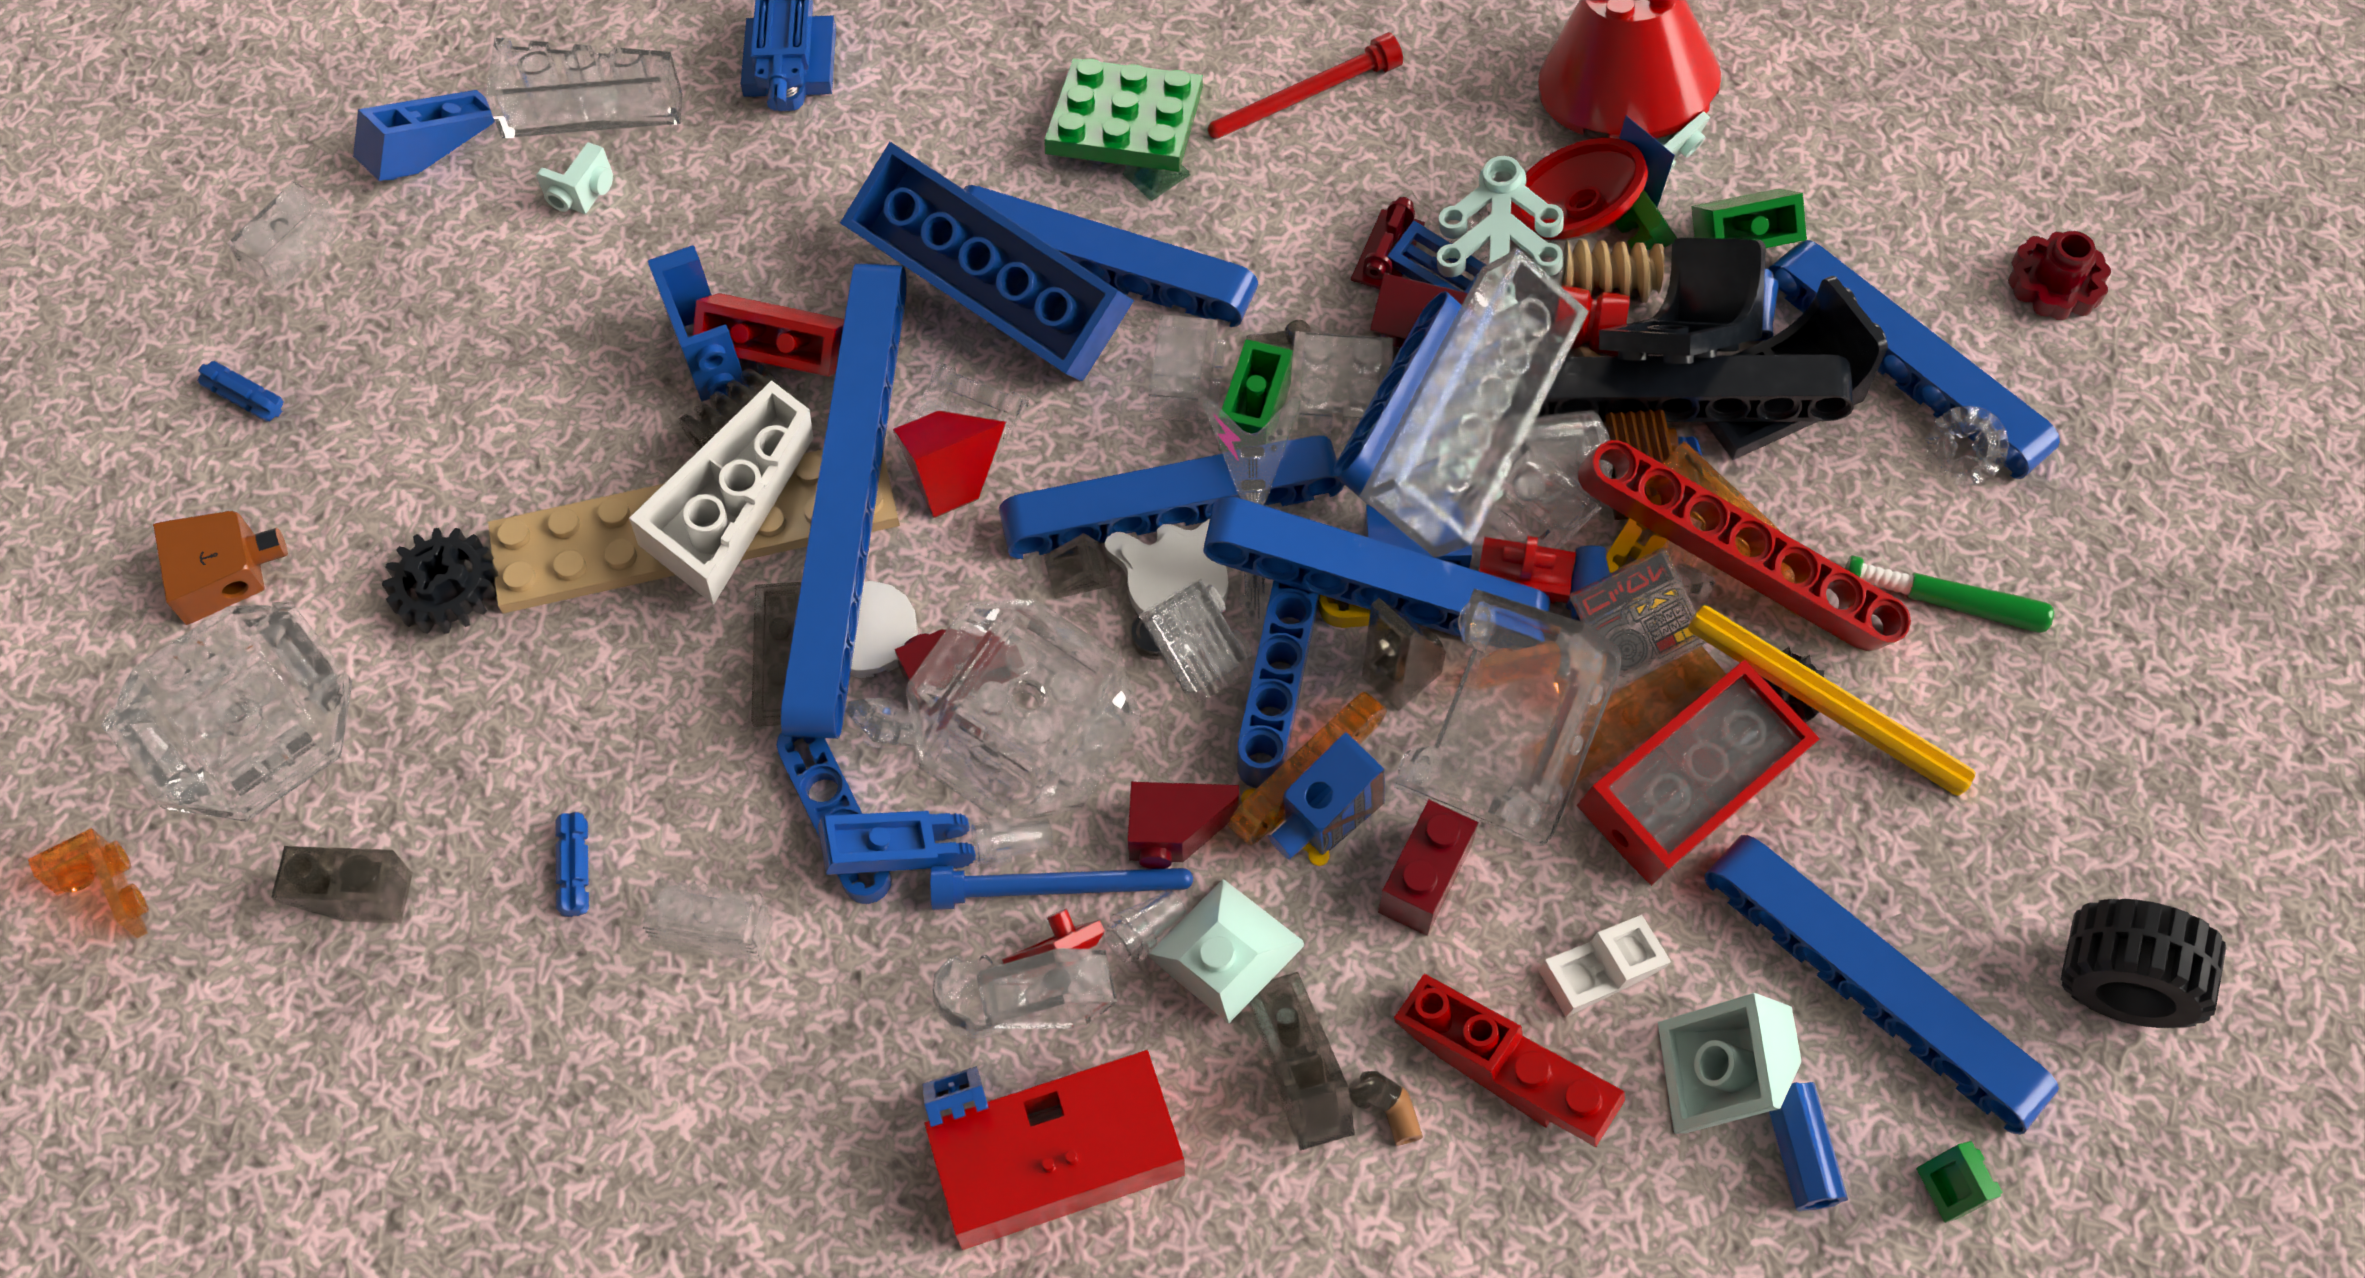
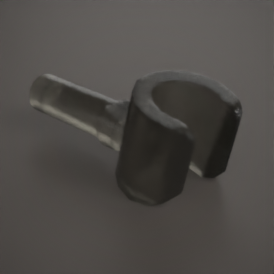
(1282, 337)

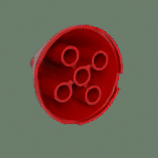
(1632, 62)

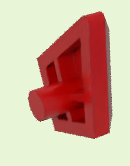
(1065, 936)

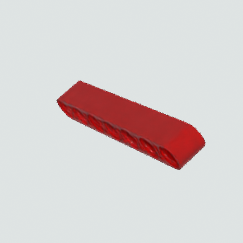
(1767, 547)

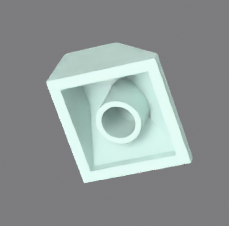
(1226, 950)
(1728, 1061)

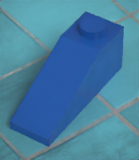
(417, 133)

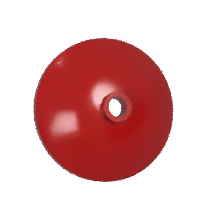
(1589, 182)

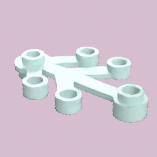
(1500, 224)

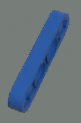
(840, 804)

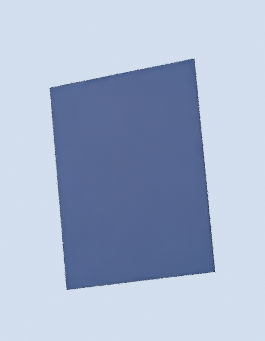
(1656, 156)

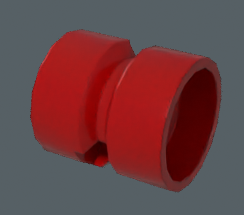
(1604, 312)

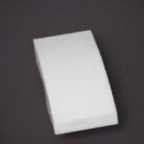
(1604, 965)

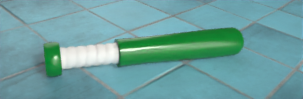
(1965, 598)

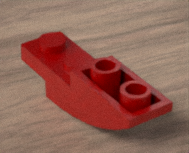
(1507, 1063)

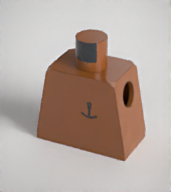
(213, 562)

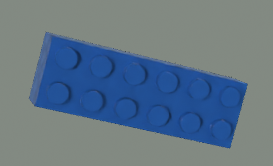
(986, 262)

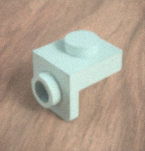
(582, 182)

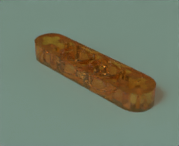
(1265, 805)

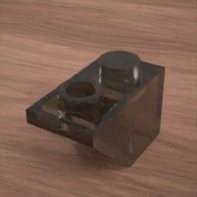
(344, 883)

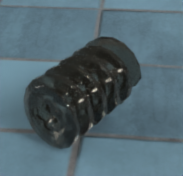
(724, 407)

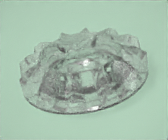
(1990, 445)

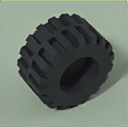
(2144, 963)

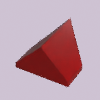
(949, 456)

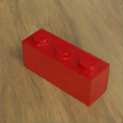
(774, 332)

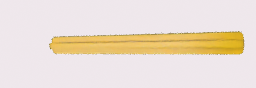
(1832, 701)

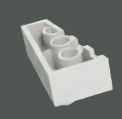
(723, 494)

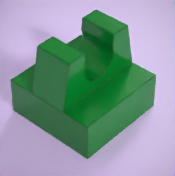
(1649, 220)
(1958, 1181)

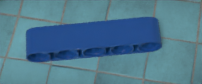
(1395, 393)
(1276, 687)

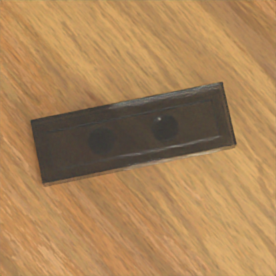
(773, 632)

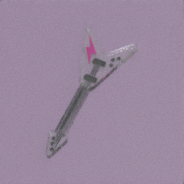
(1253, 466)

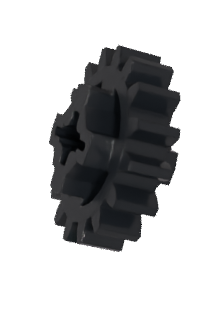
(440, 580)

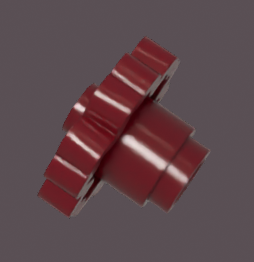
(2060, 274)

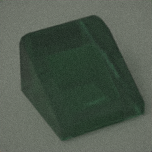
(1154, 181)

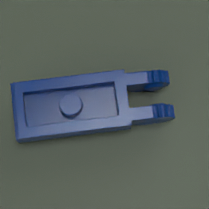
(893, 841)

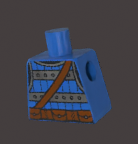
(1330, 799)

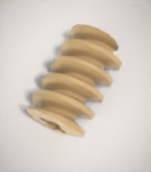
(1615, 269)

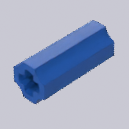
(1807, 1150)

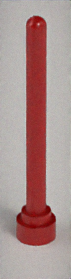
(1382, 54)

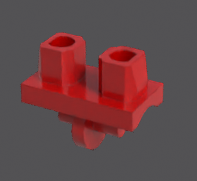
(1530, 565)

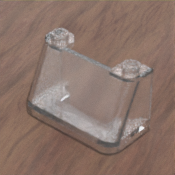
(1516, 718)

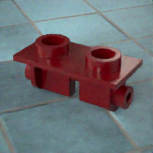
(1384, 236)

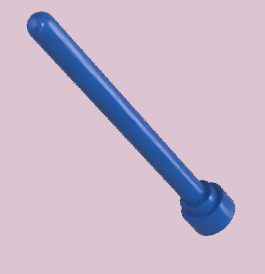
(953, 887)

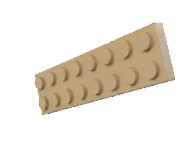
(594, 548)

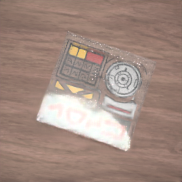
(1641, 612)

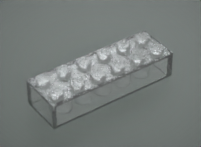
(1475, 405)

